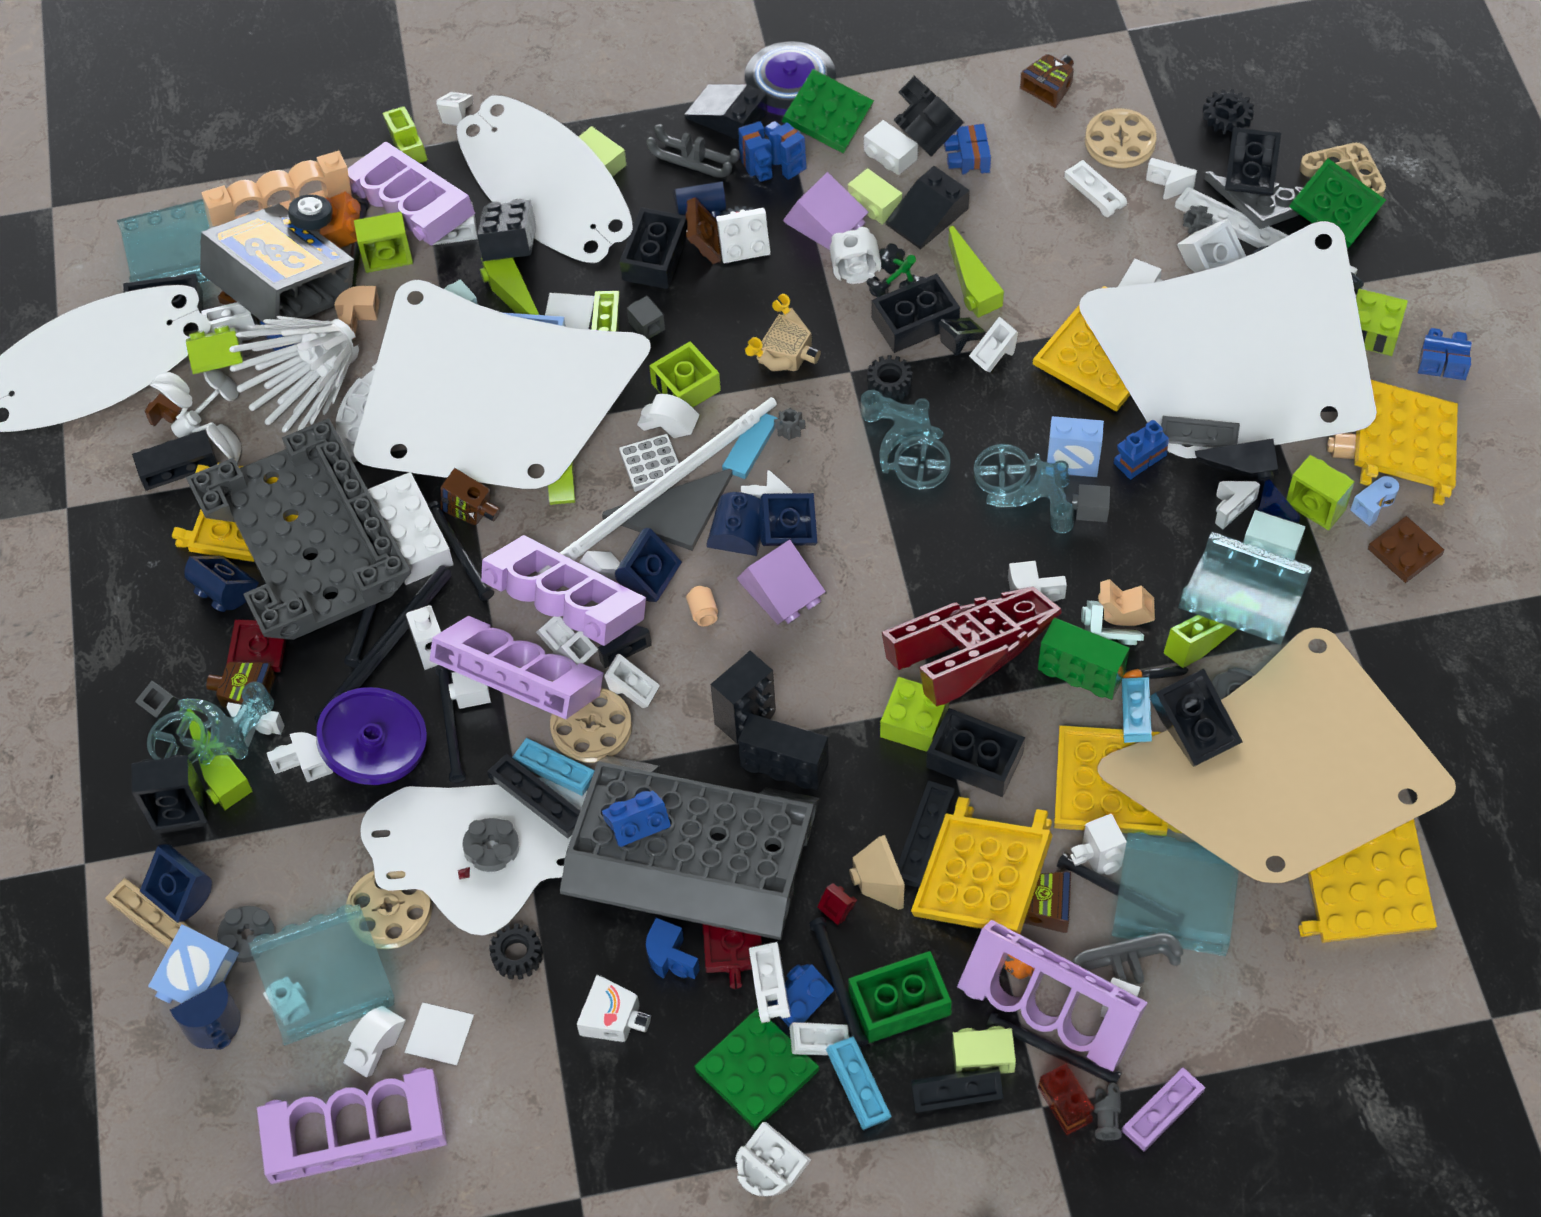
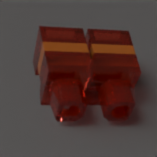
(1066, 1098)

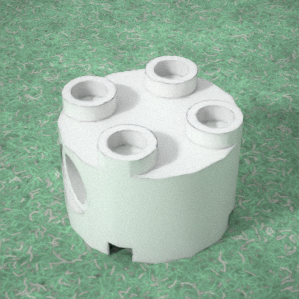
(855, 255)

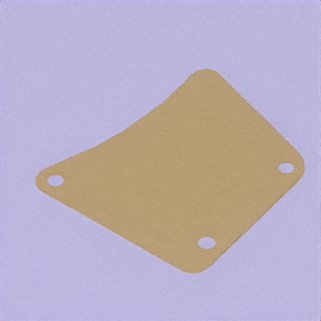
(1311, 773)

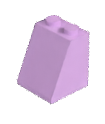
(826, 211)
(782, 583)

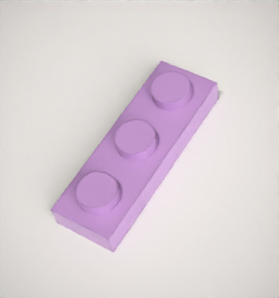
(1163, 1109)

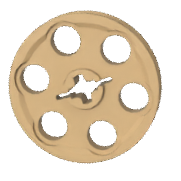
(1112, 142)
(594, 735)
(398, 917)

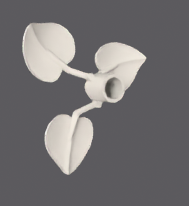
(188, 422)

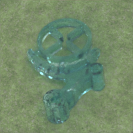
(909, 422)
(1047, 482)
(226, 732)

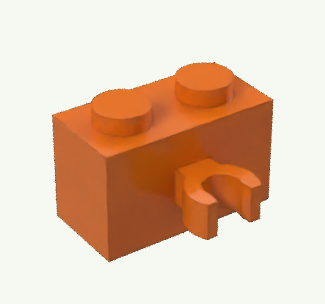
(342, 228)

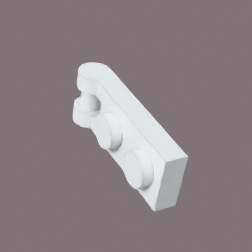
(1095, 188)
(769, 981)

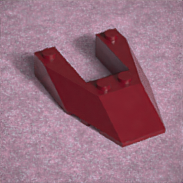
(985, 631)

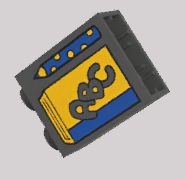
(275, 265)

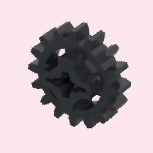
(1228, 111)

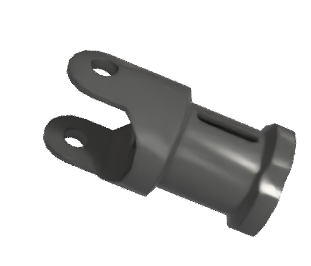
(1107, 1113)

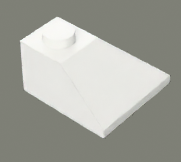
(1211, 247)

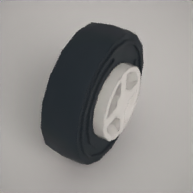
(310, 212)

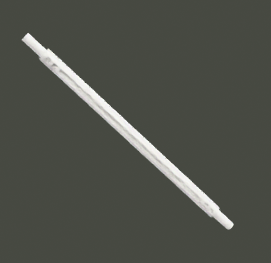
(608, 525)

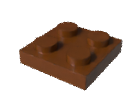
(703, 230)
(1406, 549)

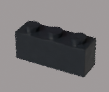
(173, 459)

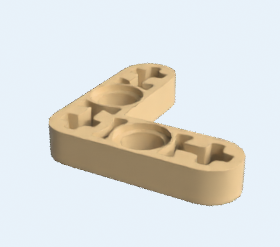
(1348, 160)

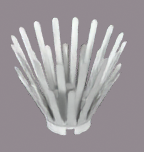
(321, 352)

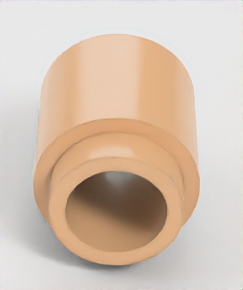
(1342, 445)
(702, 605)

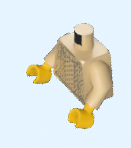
(786, 341)

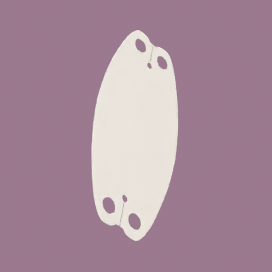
(553, 168)
(95, 356)

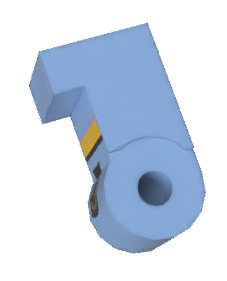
(1373, 498)

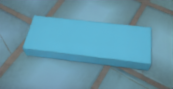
(749, 447)
(1136, 710)
(554, 766)
(858, 1083)

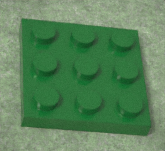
(828, 111)
(1338, 199)
(756, 1069)

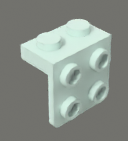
(1092, 619)

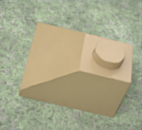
(878, 874)

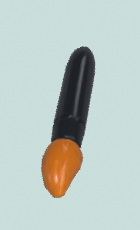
(1156, 673)

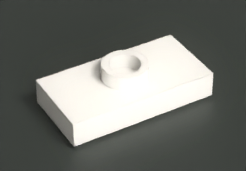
(815, 1037)

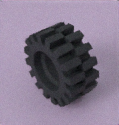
(890, 367)
(510, 937)

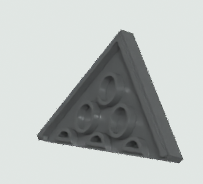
(1258, 208)
(681, 511)

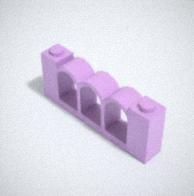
(399, 183)
(616, 608)
(464, 649)
(982, 981)
(278, 1124)

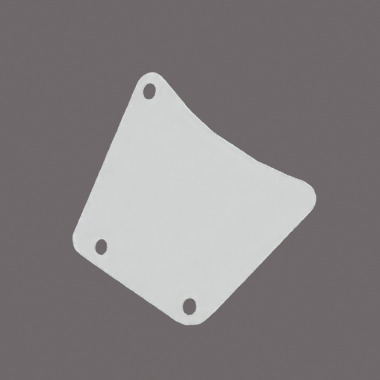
(1245, 342)
(488, 390)

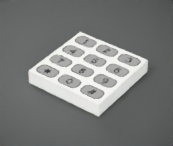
(648, 460)

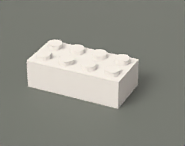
(412, 526)

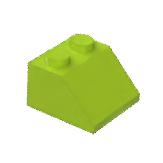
(212, 349)

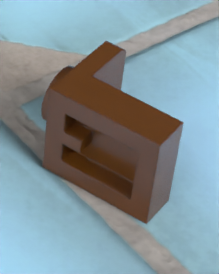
(161, 408)

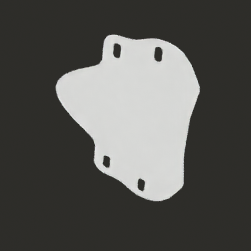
(427, 845)

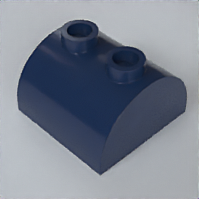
(709, 195)
(787, 518)
(736, 524)
(647, 566)
(219, 580)
(175, 884)
(209, 1018)

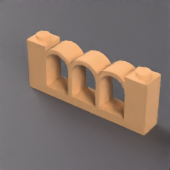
(329, 169)

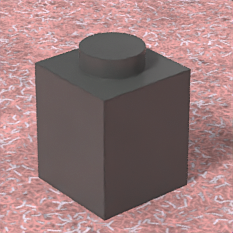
(645, 318)
(1092, 503)
(157, 700)

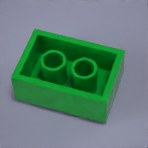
(1083, 658)
(899, 996)

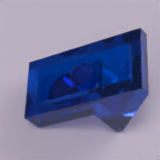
(1275, 504)

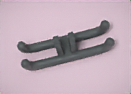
(692, 153)
(1130, 951)

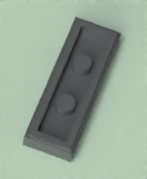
(1200, 432)

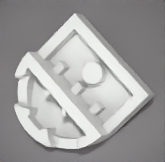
(769, 1163)

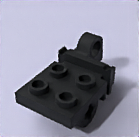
(927, 118)

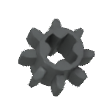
(1197, 218)
(789, 424)

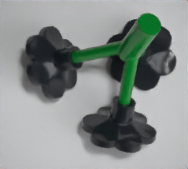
(892, 260)

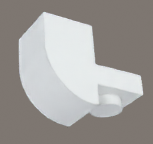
(669, 413)
(1025, 575)
(565, 642)
(301, 752)
(372, 1035)

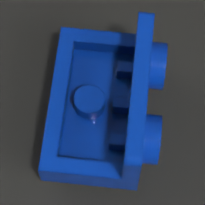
(637, 817)
(805, 993)

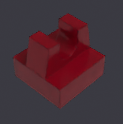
(836, 903)

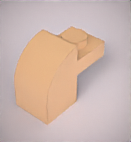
(357, 304)
(1126, 607)

